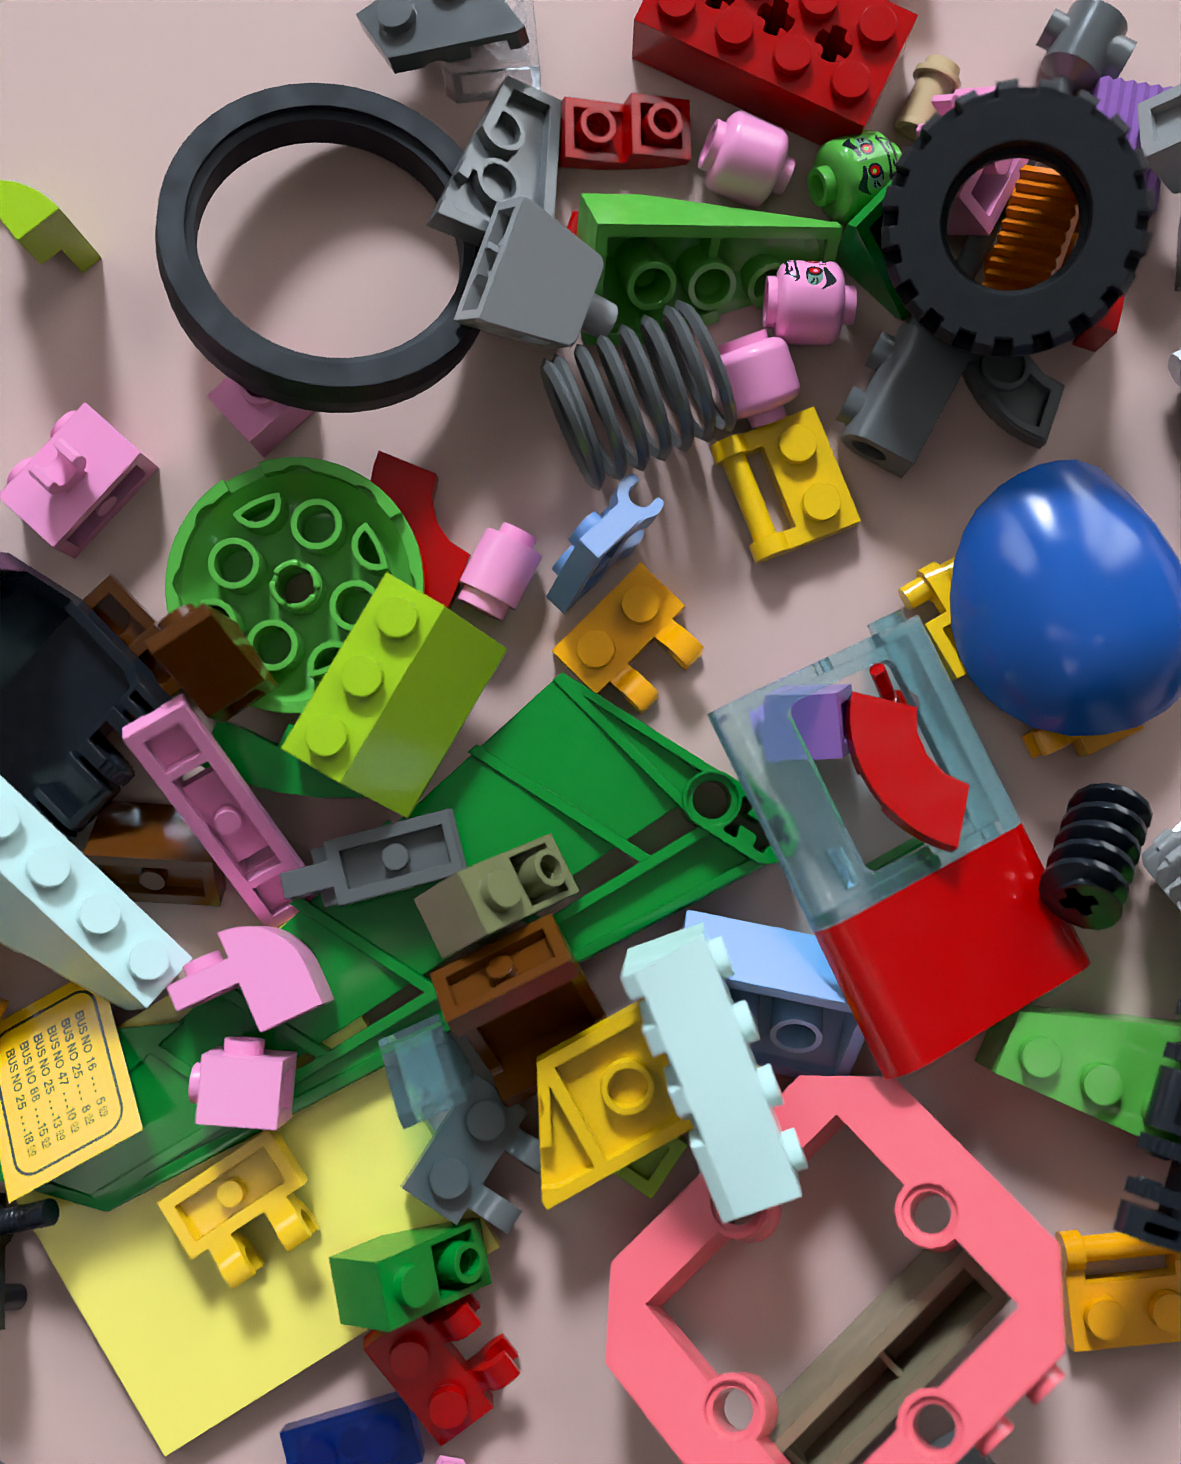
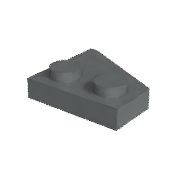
(426, 31)

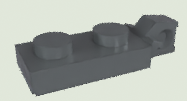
(380, 861)

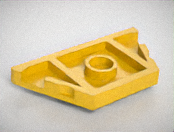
(601, 1105)

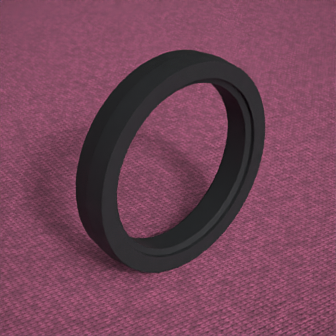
(281, 119)

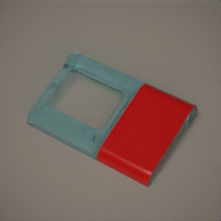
(936, 936)

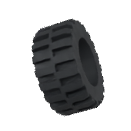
(999, 126)

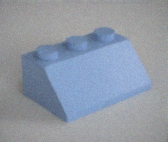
(791, 995)

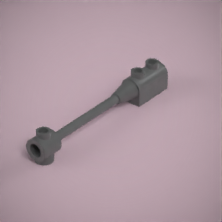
(918, 370)

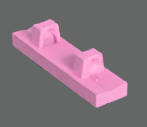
(216, 806)

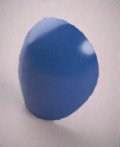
(1068, 603)

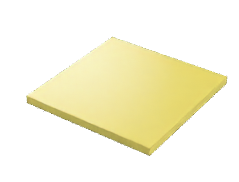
(175, 1326)

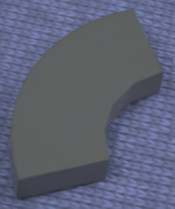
(1015, 395)

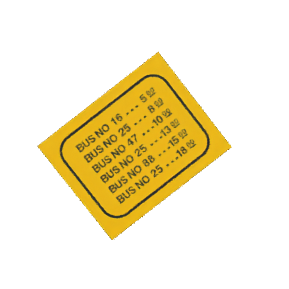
(61, 1088)

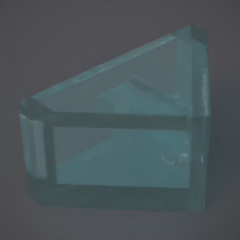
(425, 1070)

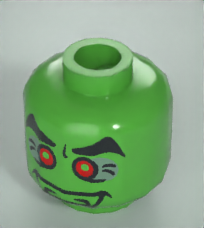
(851, 173)

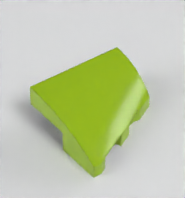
(42, 226)

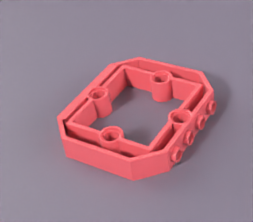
(1018, 1359)

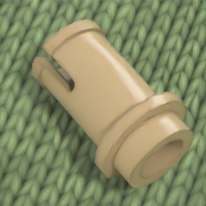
(933, 77)

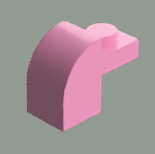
(268, 964)

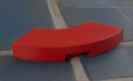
(414, 495)
(900, 772)

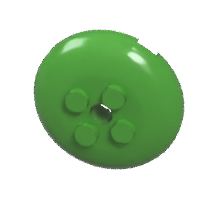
(281, 523)

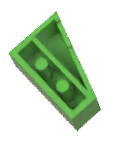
(1085, 1060)

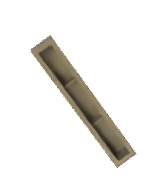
(885, 1357)

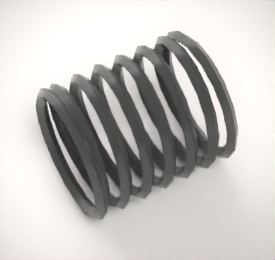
(683, 351)

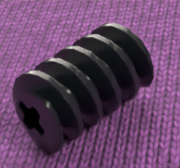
(1095, 855)

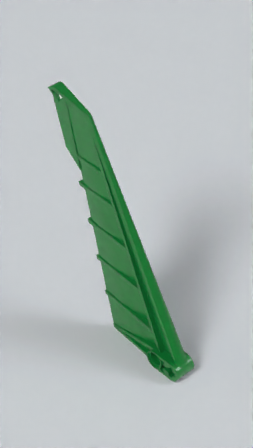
(554, 768)

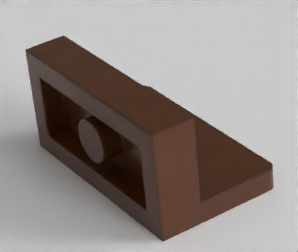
(154, 855)

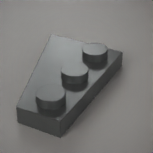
(505, 159)

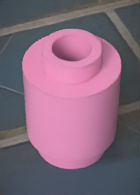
(499, 571)

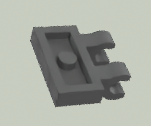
(463, 1153)

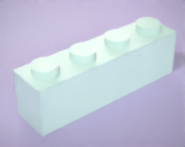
(74, 916)
(714, 1071)

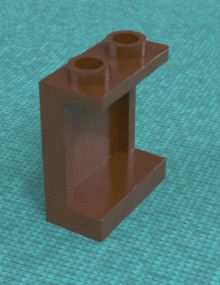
(518, 1003)

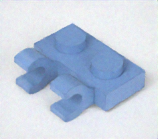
(600, 543)

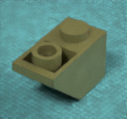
(495, 895)

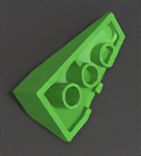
(691, 253)

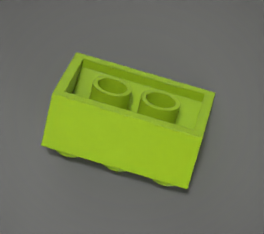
(395, 696)

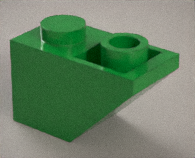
(409, 1274)

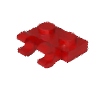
(435, 1376)

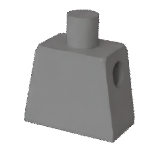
(534, 280)

